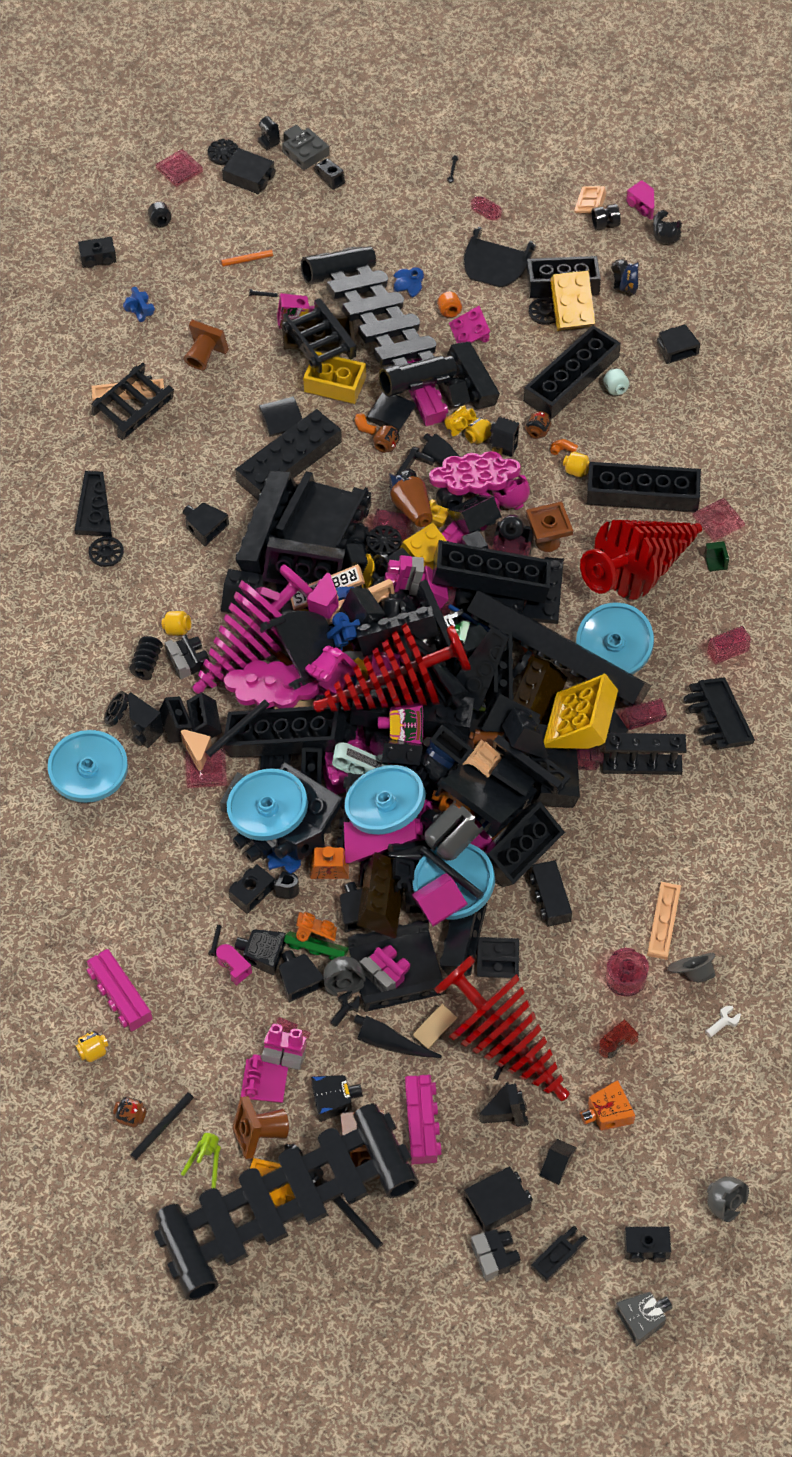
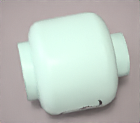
(616, 382)

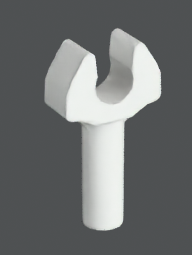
(725, 1020)

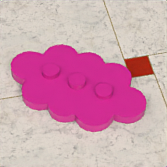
(474, 473)
(268, 682)

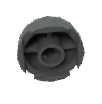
(343, 975)
(727, 1194)

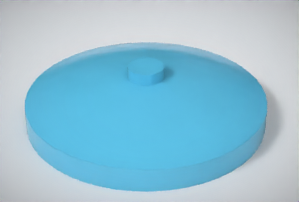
(618, 635)
(87, 766)
(385, 799)
(267, 804)
(472, 865)

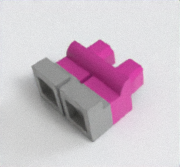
(406, 573)
(383, 970)
(281, 1043)

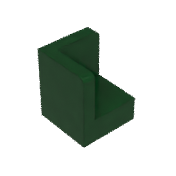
(716, 556)

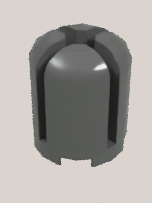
(452, 832)

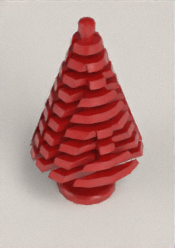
(634, 555)
(397, 673)
(501, 1026)

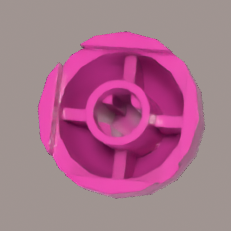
(514, 494)

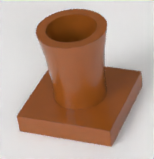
(205, 341)
(549, 525)
(252, 1126)

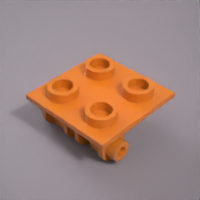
(308, 923)

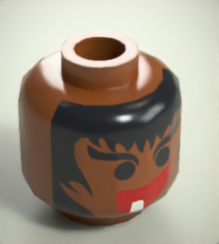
(538, 424)
(386, 439)
(130, 1112)

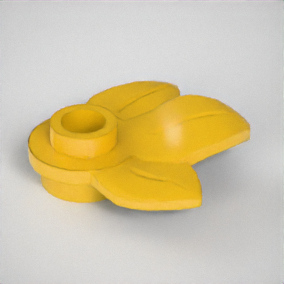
(368, 571)

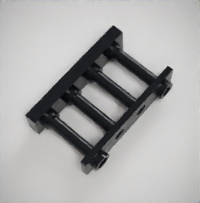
(328, 323)
(137, 417)
(644, 763)

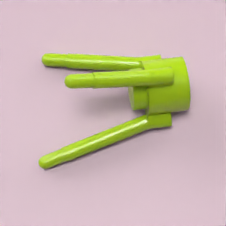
(206, 1146)

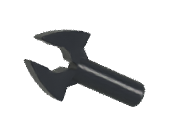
(345, 1007)

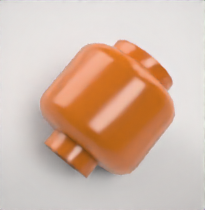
(449, 304)

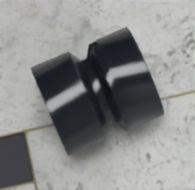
(605, 217)

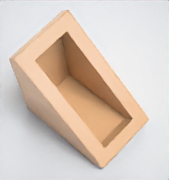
(196, 746)

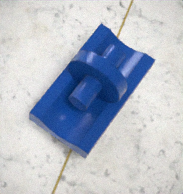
(137, 304)
(343, 629)

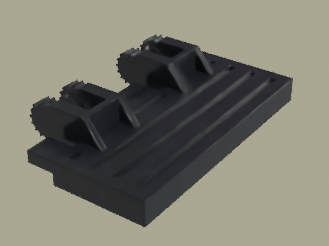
(721, 708)

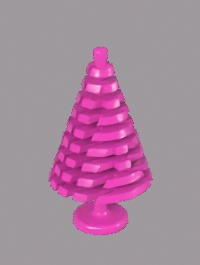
(269, 612)

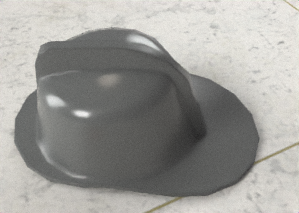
(695, 968)

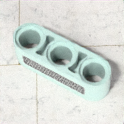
(354, 760)

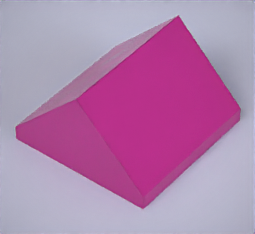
(439, 899)

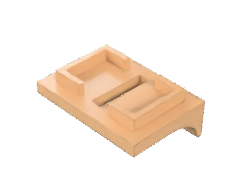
(590, 198)
(484, 758)

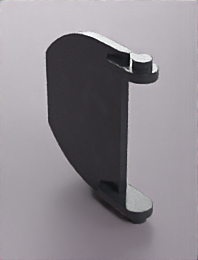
(493, 262)
(303, 638)

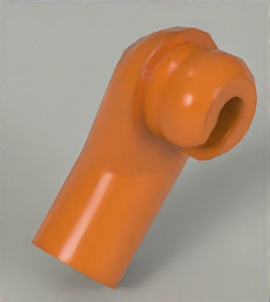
(362, 425)
(562, 444)

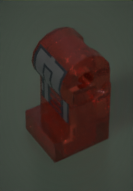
(617, 1038)

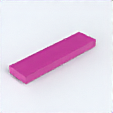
(268, 594)

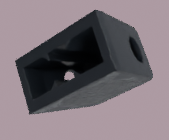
(262, 949)

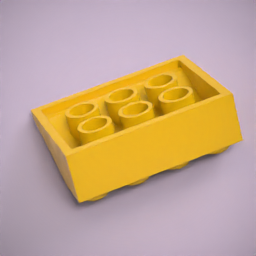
(582, 715)

